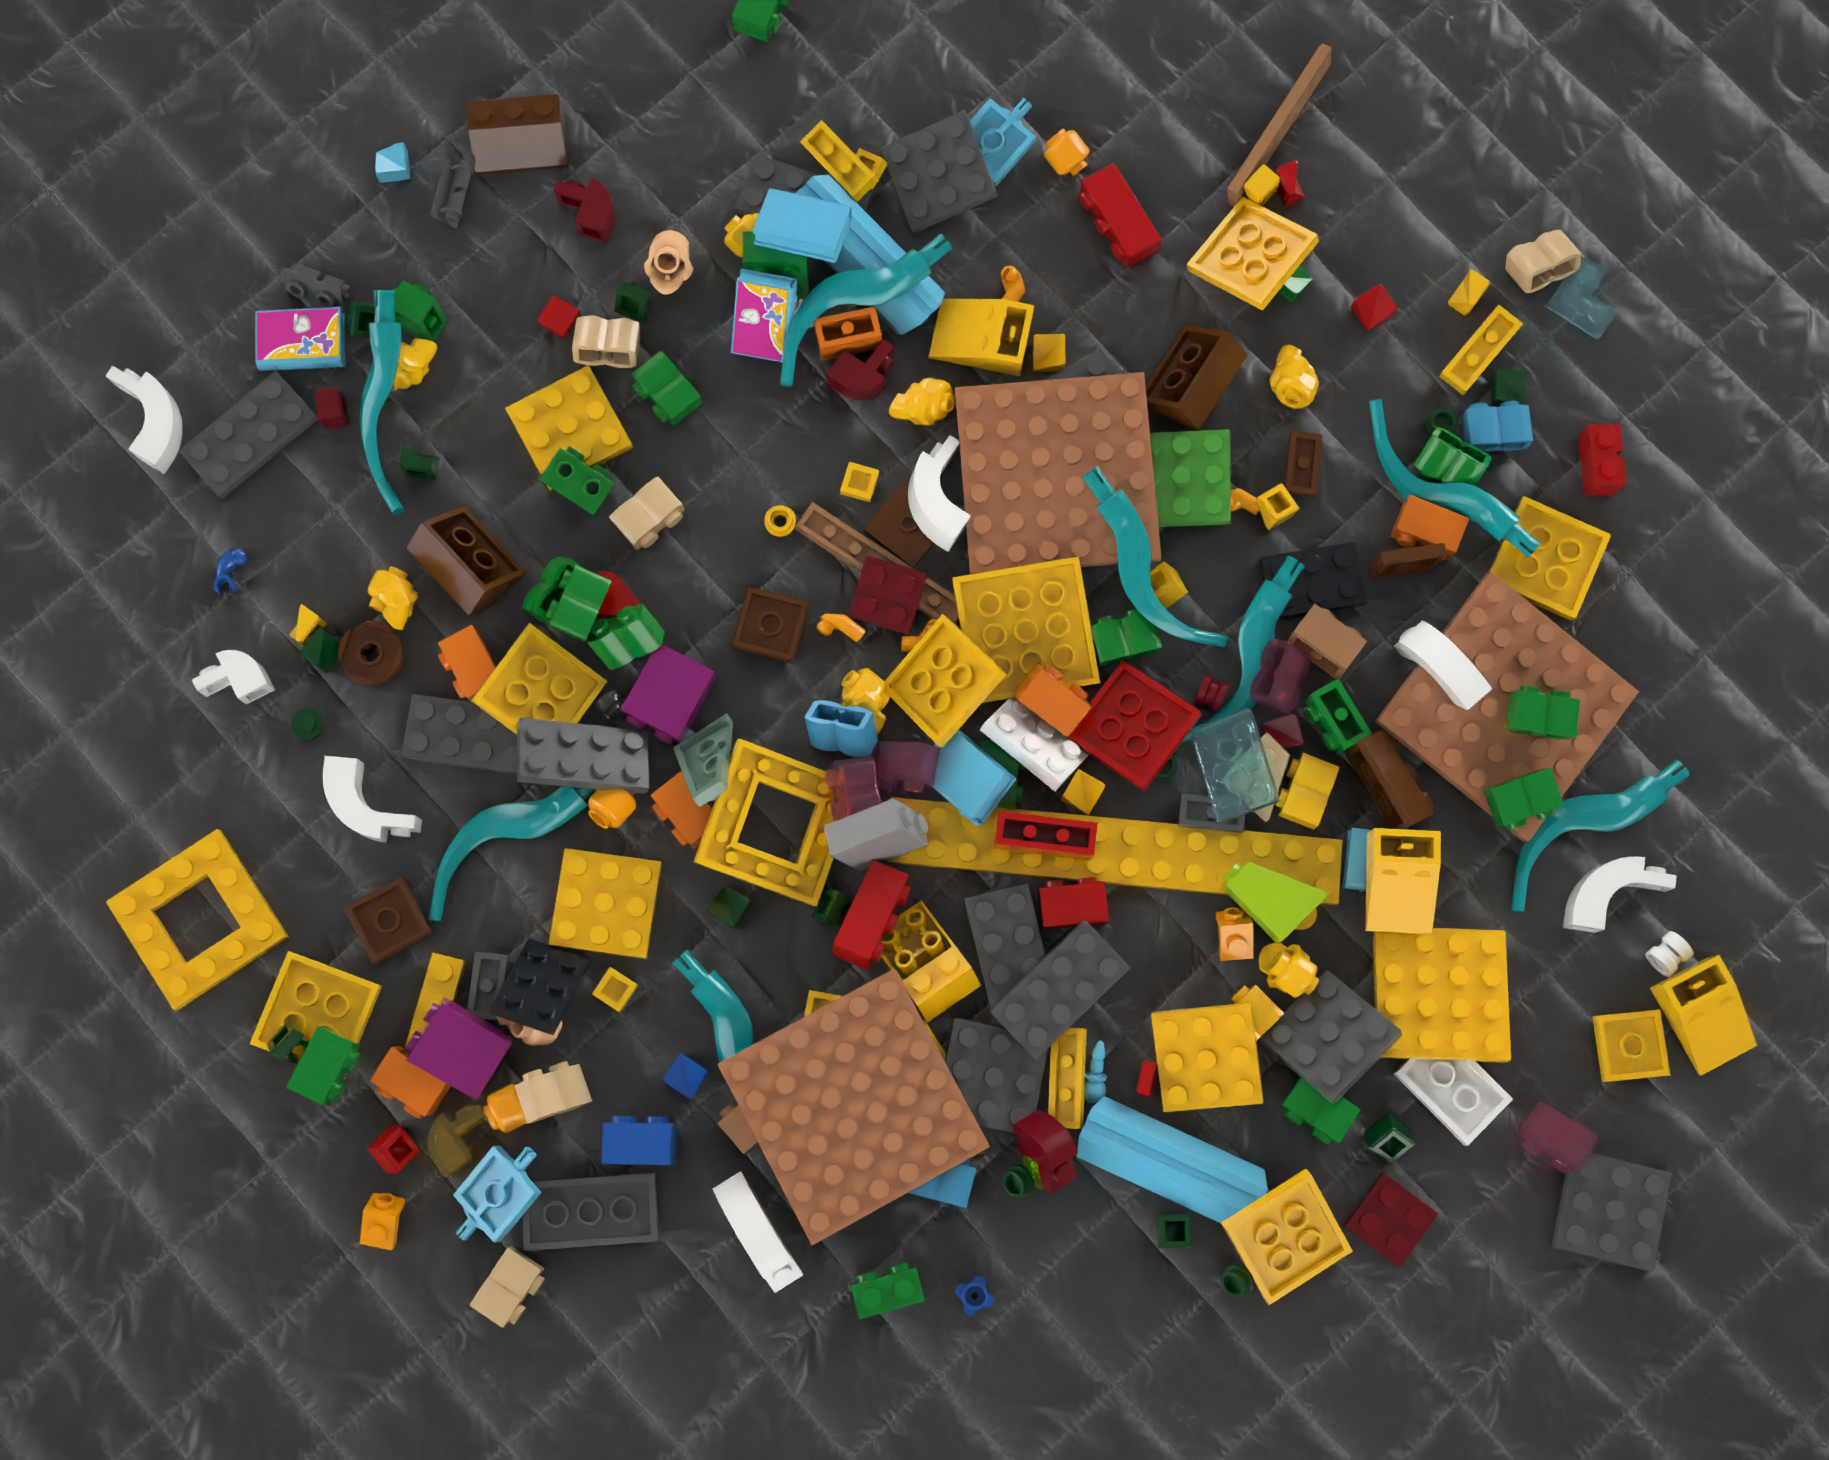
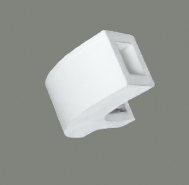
(162, 425)
(929, 506)
(1444, 663)
(344, 794)
(1591, 895)
(756, 1232)

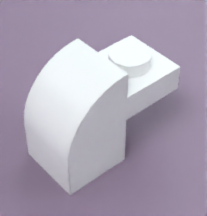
(238, 670)

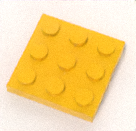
(1252, 253)
(572, 415)
(1562, 565)
(943, 680)
(538, 683)
(605, 903)
(315, 997)
(1207, 1057)
(1287, 1236)

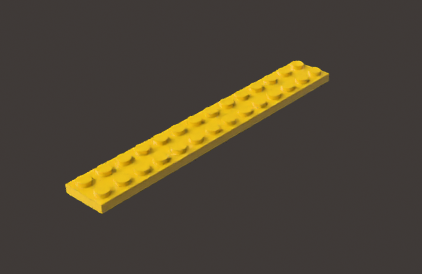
(1128, 852)

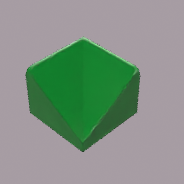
(1295, 284)

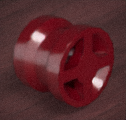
(1211, 693)

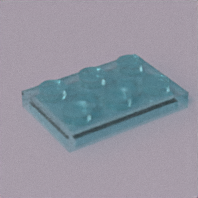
(1234, 766)

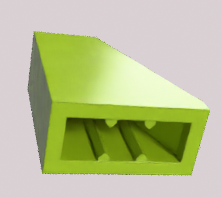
(1271, 898)

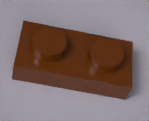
(1303, 463)

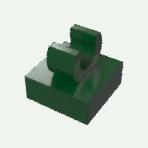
(632, 301)
(831, 907)
(285, 1040)

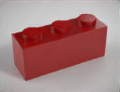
(1119, 216)
(1045, 835)
(872, 915)

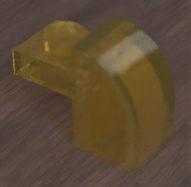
(447, 1140)

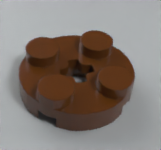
(362, 638)

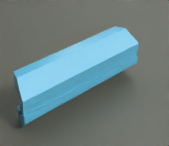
(872, 248)
(1168, 1161)

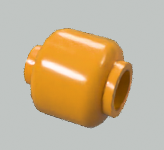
(1066, 152)
(611, 807)
(504, 1109)

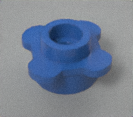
(972, 1305)

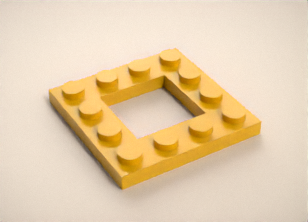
(720, 844)
(136, 914)

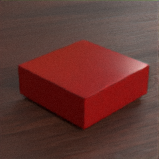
(558, 317)
(1147, 1079)

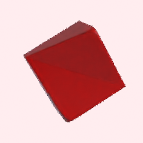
(1289, 188)
(1374, 307)
(393, 1149)

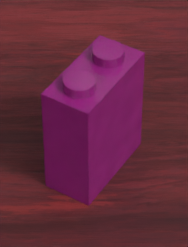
(668, 694)
(458, 1047)

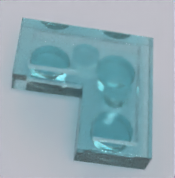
(1577, 304)

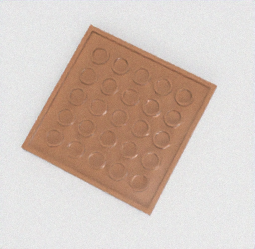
(1026, 461)
(1511, 649)
(853, 1106)

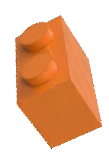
(849, 331)
(1428, 524)
(468, 659)
(1053, 699)
(676, 803)
(409, 1084)

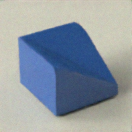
(685, 1076)

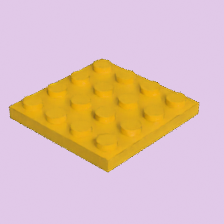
(1027, 619)
(1444, 993)

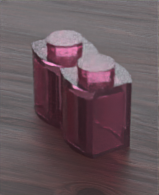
(1280, 676)
(905, 765)
(853, 786)
(1558, 1138)

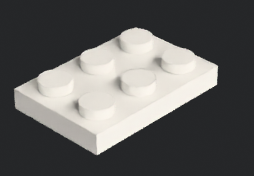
(1034, 743)
(1455, 1093)

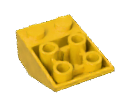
(982, 334)
(1402, 880)
(928, 962)
(1706, 1013)

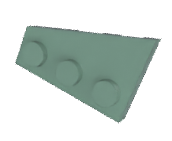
(706, 760)

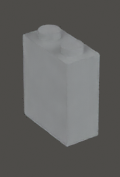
(876, 834)

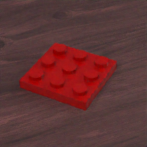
(1134, 725)

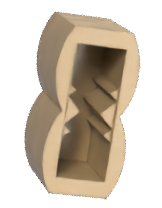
(1543, 261)
(606, 341)
(647, 514)
(552, 1092)
(507, 1287)

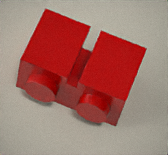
(1600, 467)
(1071, 904)

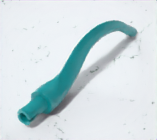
(860, 288)
(385, 345)
(1456, 497)
(1135, 560)
(1256, 632)
(1595, 813)
(506, 820)
(730, 1019)

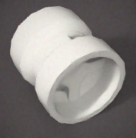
(1669, 954)

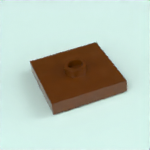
(897, 530)
(1406, 561)
(770, 625)
(388, 920)

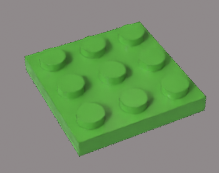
(1192, 477)

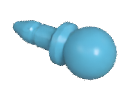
(1094, 1079)

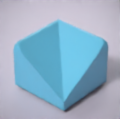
(392, 163)

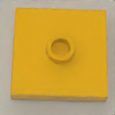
(1631, 1045)

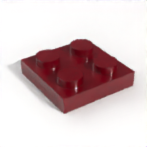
(888, 595)
(1391, 1219)

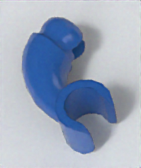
(227, 562)

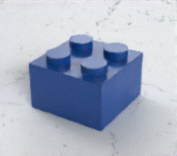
(639, 1143)

